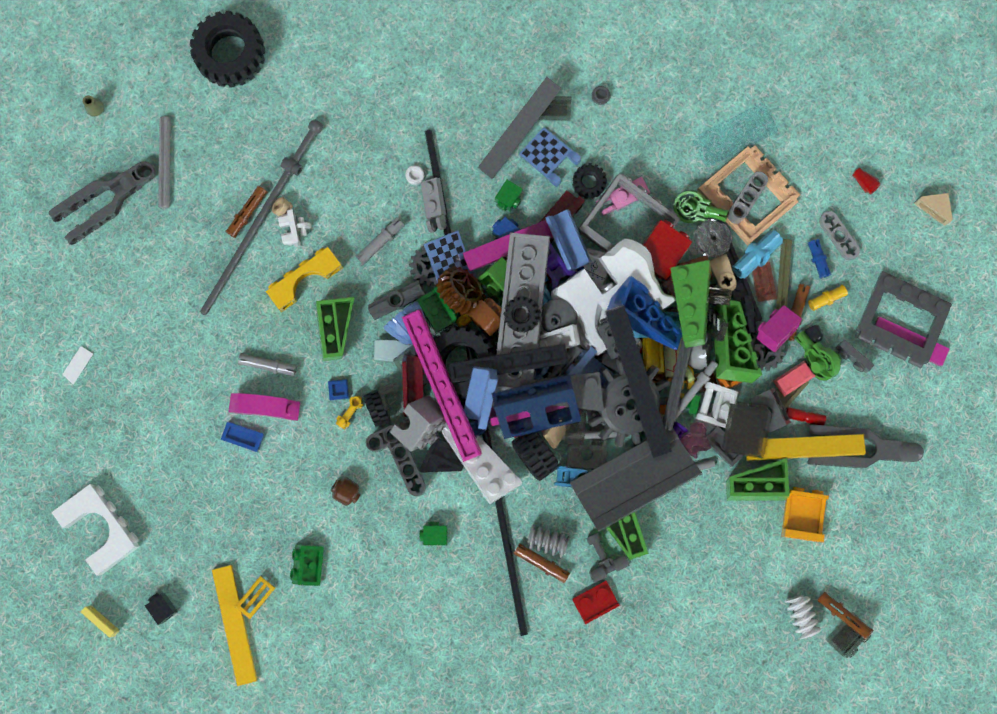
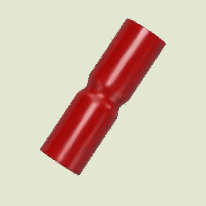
(808, 417)

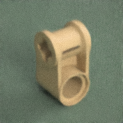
(722, 270)

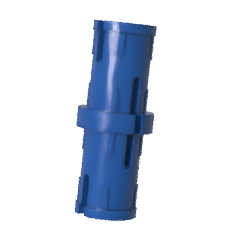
(819, 258)

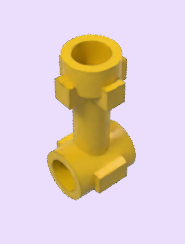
(355, 403)

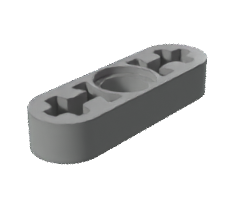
(826, 227)

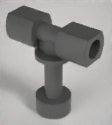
(607, 564)

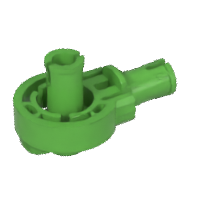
(695, 206)
(819, 358)

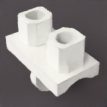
(290, 220)

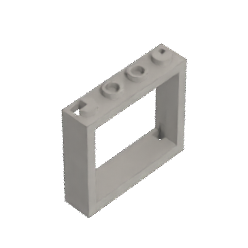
(638, 192)

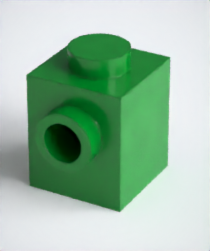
(508, 196)
(433, 534)

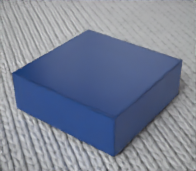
(338, 389)

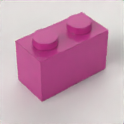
(778, 328)

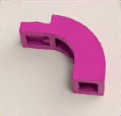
(264, 406)

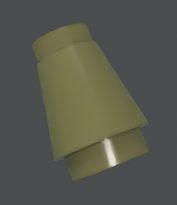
(93, 106)

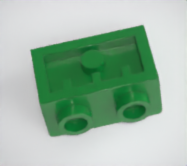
(307, 565)

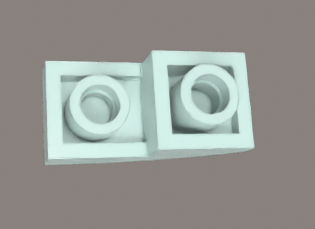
(389, 349)

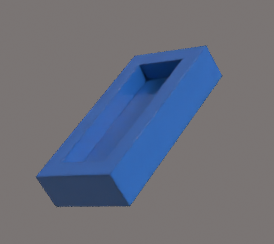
(242, 436)

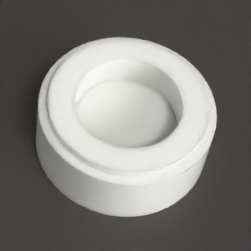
(415, 175)

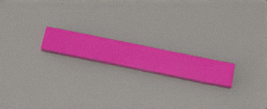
(442, 385)

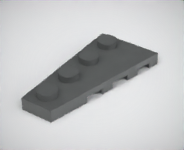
(586, 390)

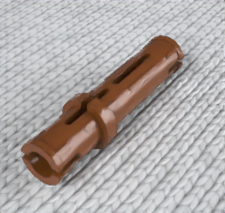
(246, 211)
(798, 304)
(542, 563)
(826, 600)

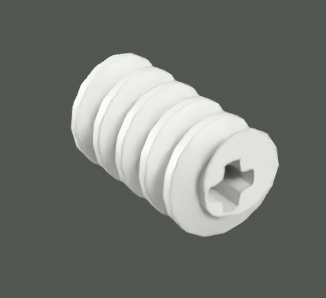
(803, 616)

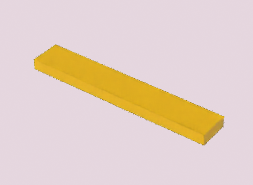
(813, 447)
(234, 625)

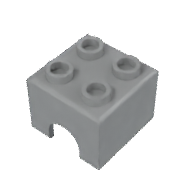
(422, 426)

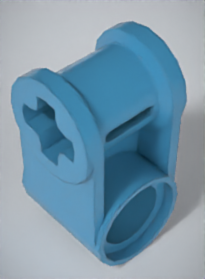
(570, 475)

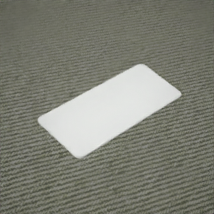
(77, 364)

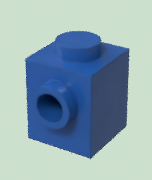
(504, 227)

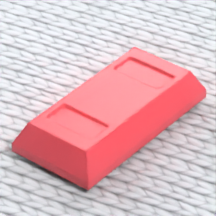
(794, 378)

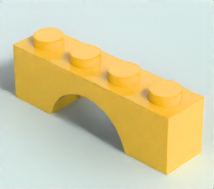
(284, 292)

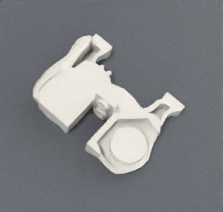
(623, 260)

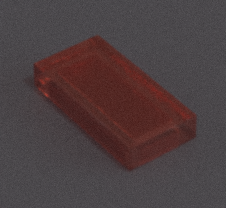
(764, 283)

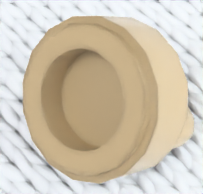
(281, 206)

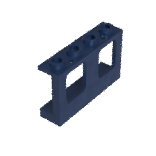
(534, 399)

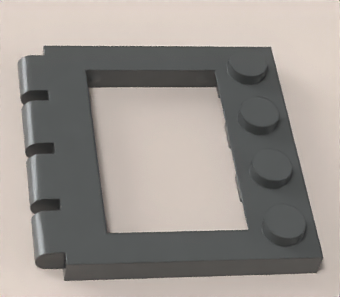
(920, 299)

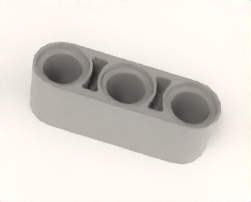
(749, 189)

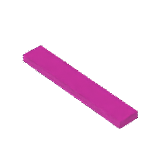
(499, 248)

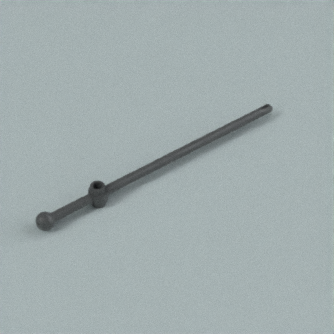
(291, 167)

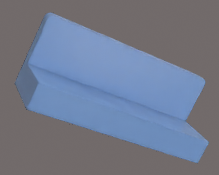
(568, 240)
(479, 395)

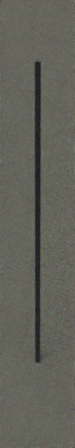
(486, 435)

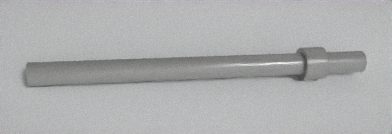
(702, 379)

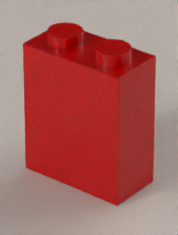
(666, 247)

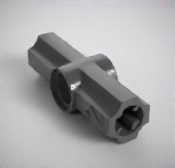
(386, 305)

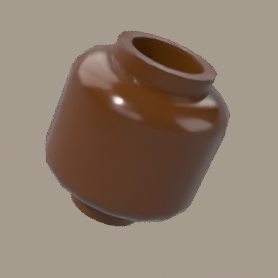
(345, 491)

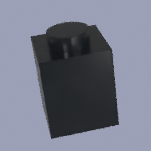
(160, 608)

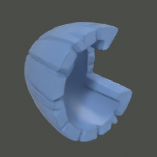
(397, 327)

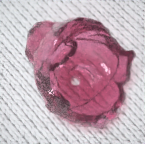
(696, 439)

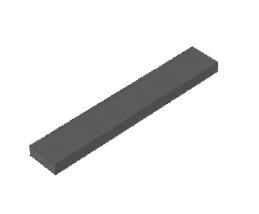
(519, 127)

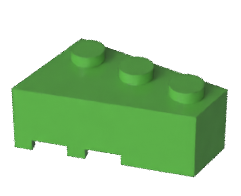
(333, 325)

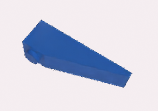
(645, 313)

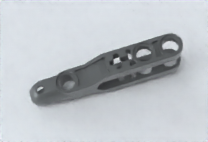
(123, 187)
(885, 449)

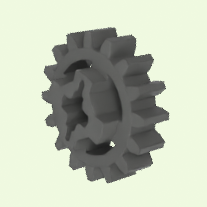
(418, 260)
(761, 362)

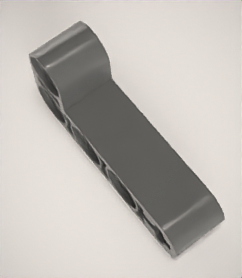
(393, 445)

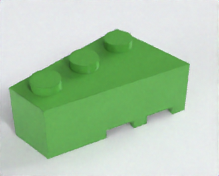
(760, 484)
(629, 536)

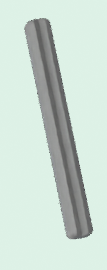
(164, 162)

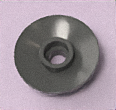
(557, 309)

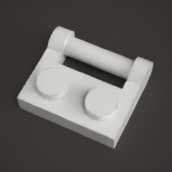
(720, 407)

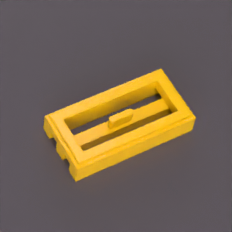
(265, 584)

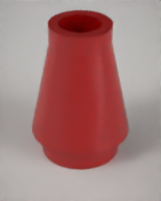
(867, 181)

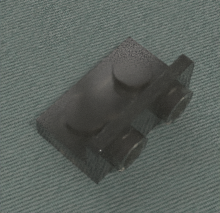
(845, 639)

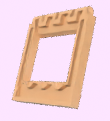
(776, 184)

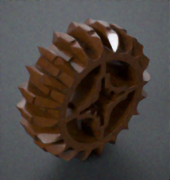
(460, 289)

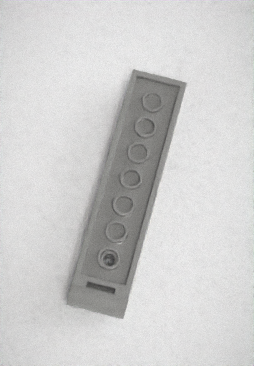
(525, 278)

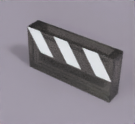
(716, 325)

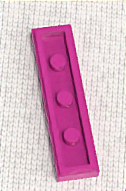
(939, 353)

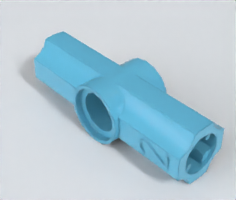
(757, 254)

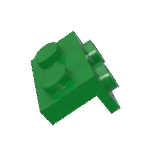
(436, 311)

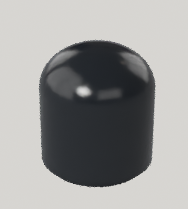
(814, 333)

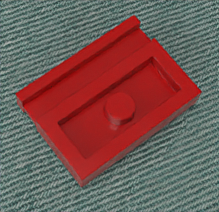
(595, 602)

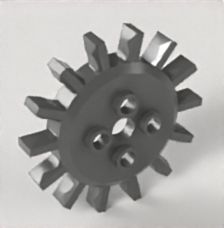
(614, 398)

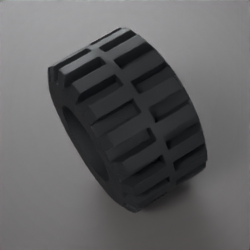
(535, 455)

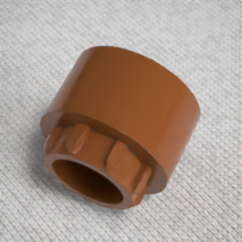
(486, 316)

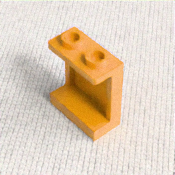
(804, 515)

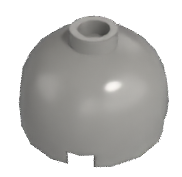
(700, 354)

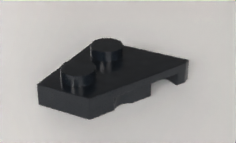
(441, 459)

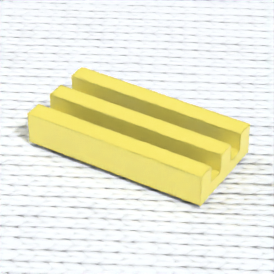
(100, 621)

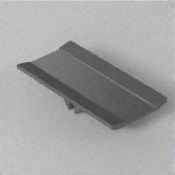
(633, 481)

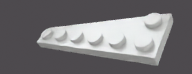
(487, 470)

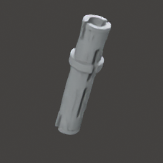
(376, 244)
(275, 366)

